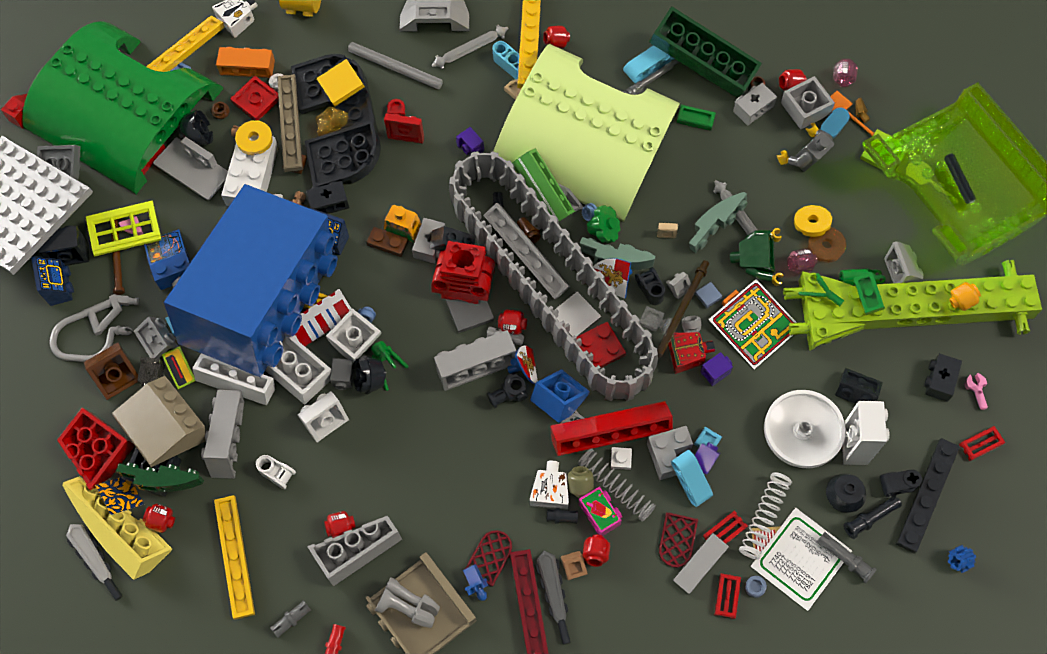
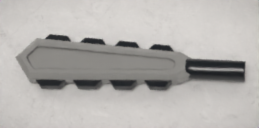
(86, 549)

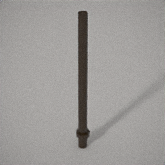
(700, 273)

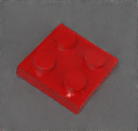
(255, 98)
(404, 128)
(602, 344)

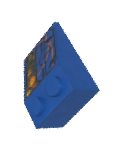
(167, 258)

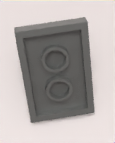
(62, 157)

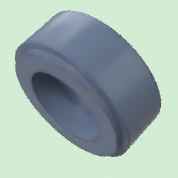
(755, 586)

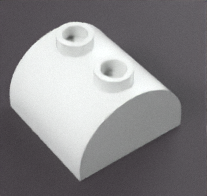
(353, 335)
(323, 416)

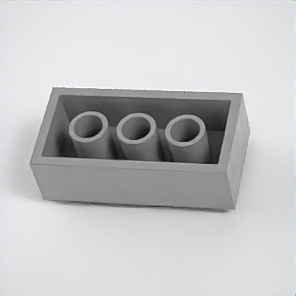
(475, 359)

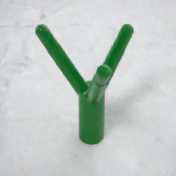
(829, 294)

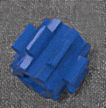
(961, 558)

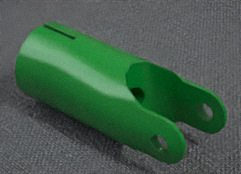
(847, 275)

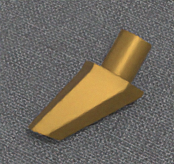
(861, 110)

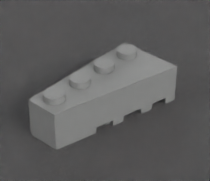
(223, 433)

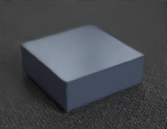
(708, 295)

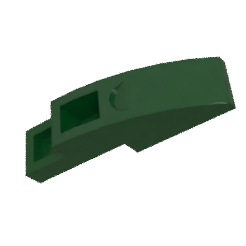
(165, 480)

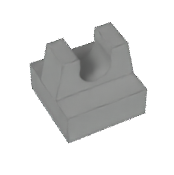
(679, 284)

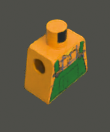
(402, 222)

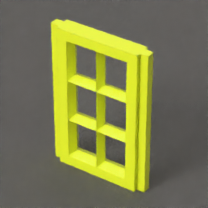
(126, 243)

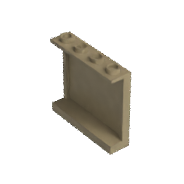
(450, 621)

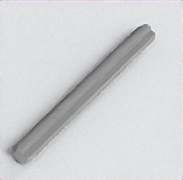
(395, 65)

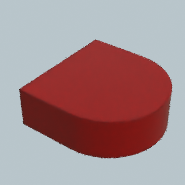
(396, 106)

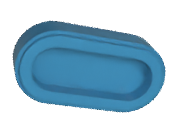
(835, 121)

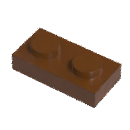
(387, 241)

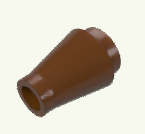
(529, 230)

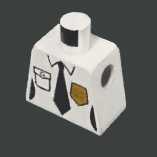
(235, 14)

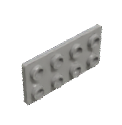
(192, 167)

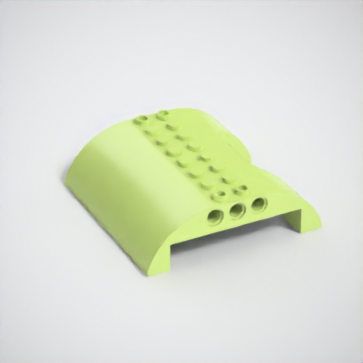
(586, 130)

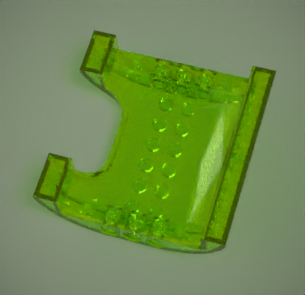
(996, 160)

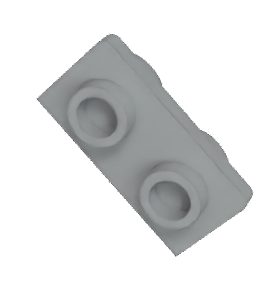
(155, 337)

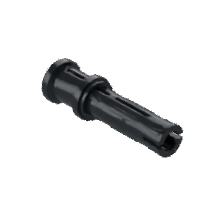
(865, 520)

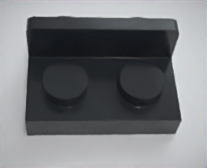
(858, 387)

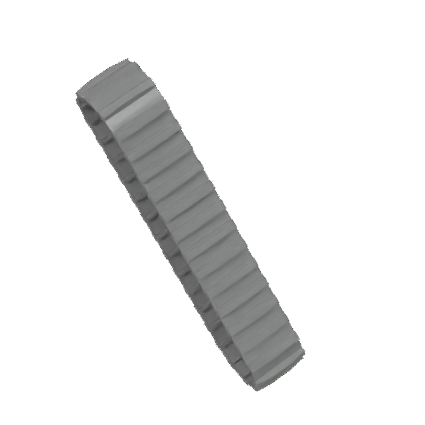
(494, 167)

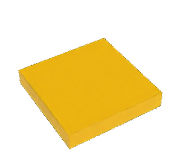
(340, 82)

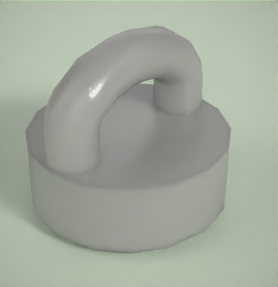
(691, 322)

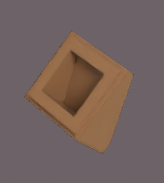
(574, 565)

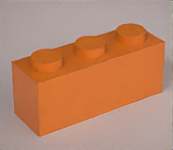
(245, 62)

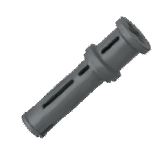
(854, 563)

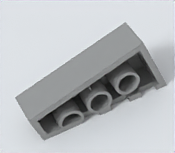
(354, 548)

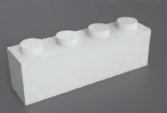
(226, 377)

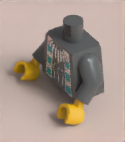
(811, 152)

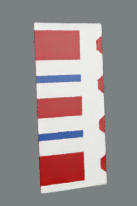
(322, 317)

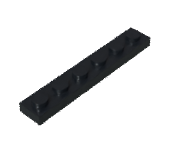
(927, 495)

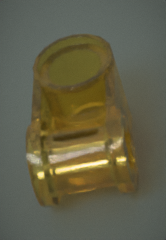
(331, 120)

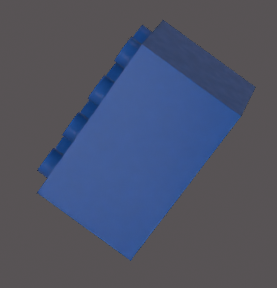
(252, 280)

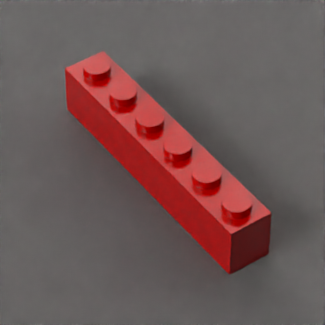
(611, 428)

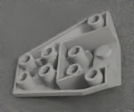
(434, 12)

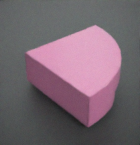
(127, 222)

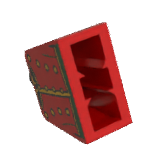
(688, 350)

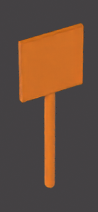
(843, 102)

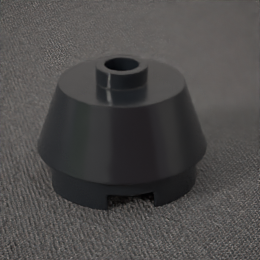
(369, 374)
(846, 493)

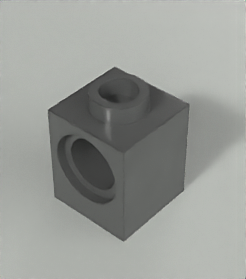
(342, 373)

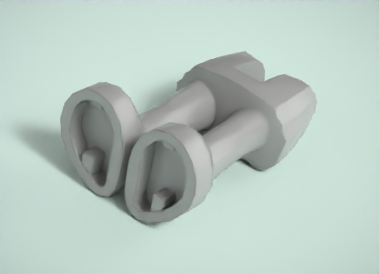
(421, 614)

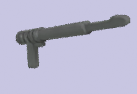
(638, 87)

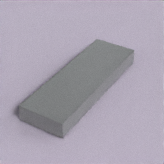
(700, 563)

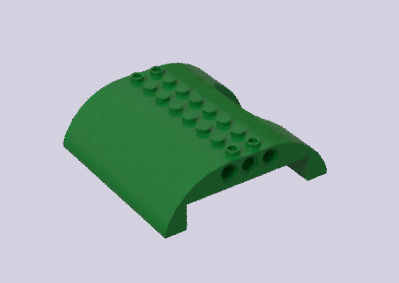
(110, 102)

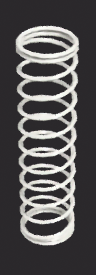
(776, 481)

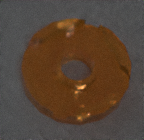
(830, 254)

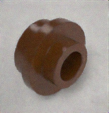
(218, 106)

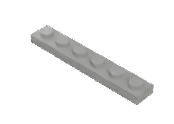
(526, 251)

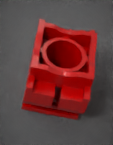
(463, 273)

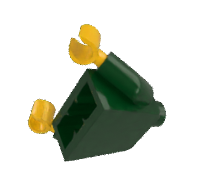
(757, 255)

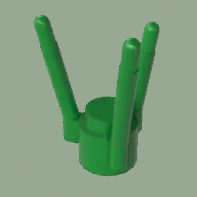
(383, 352)

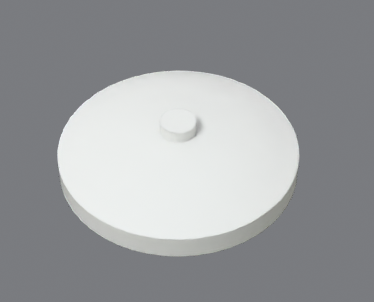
(804, 429)

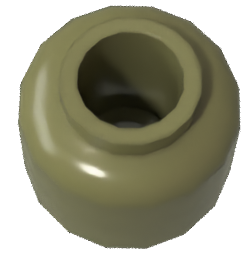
(580, 481)

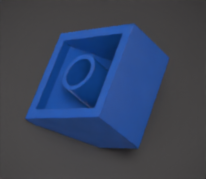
(559, 395)

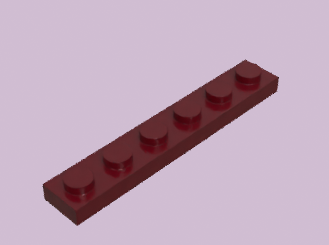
(529, 602)

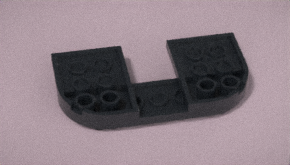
(356, 146)

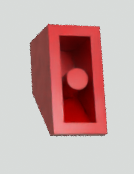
(14, 109)

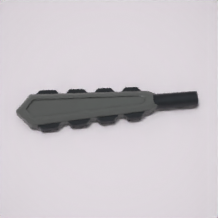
(551, 581)

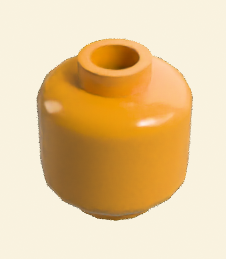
(965, 296)

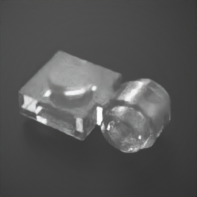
(654, 319)

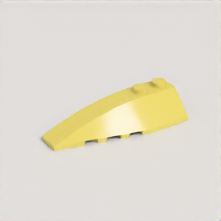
(120, 534)

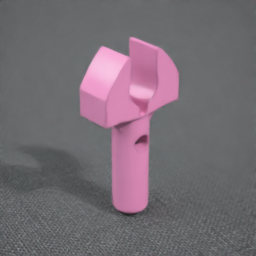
(977, 389)

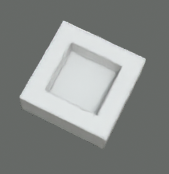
(621, 458)

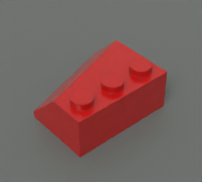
(94, 447)

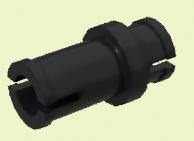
(557, 515)

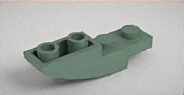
(720, 214)
(626, 252)

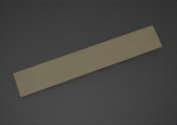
(289, 123)

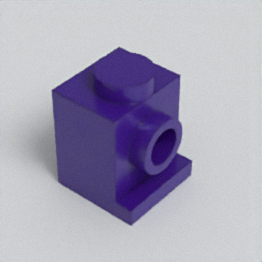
(470, 141)

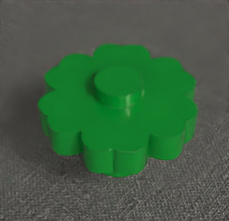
(604, 224)

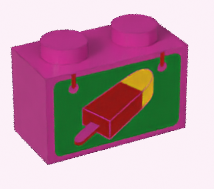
(599, 511)

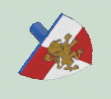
(615, 273)
(525, 362)

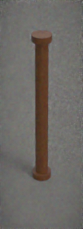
(119, 289)

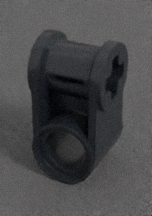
(649, 283)
(896, 482)

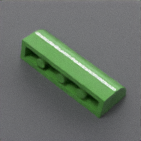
(543, 183)

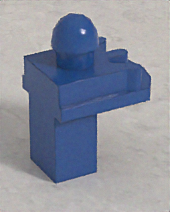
(476, 582)

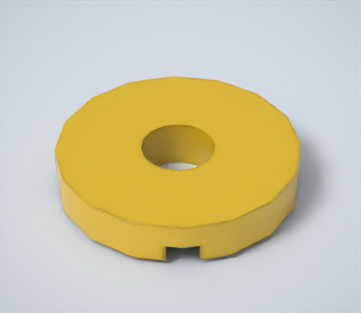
(248, 130)
(813, 212)

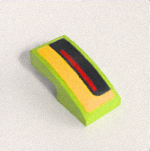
(179, 367)

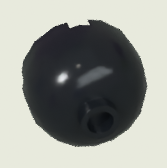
(195, 128)

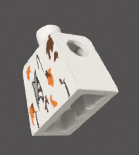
(550, 488)

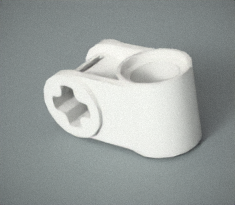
(277, 473)

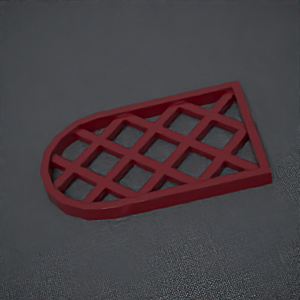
(676, 545)
(498, 571)

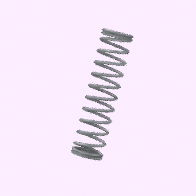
(588, 456)

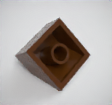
(111, 371)

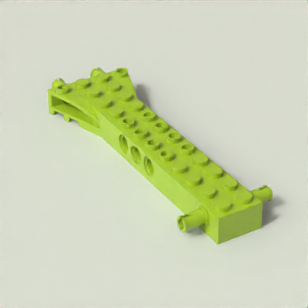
(913, 305)

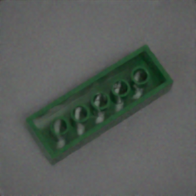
(705, 52)

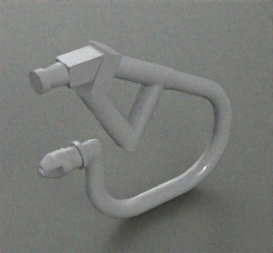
(115, 301)

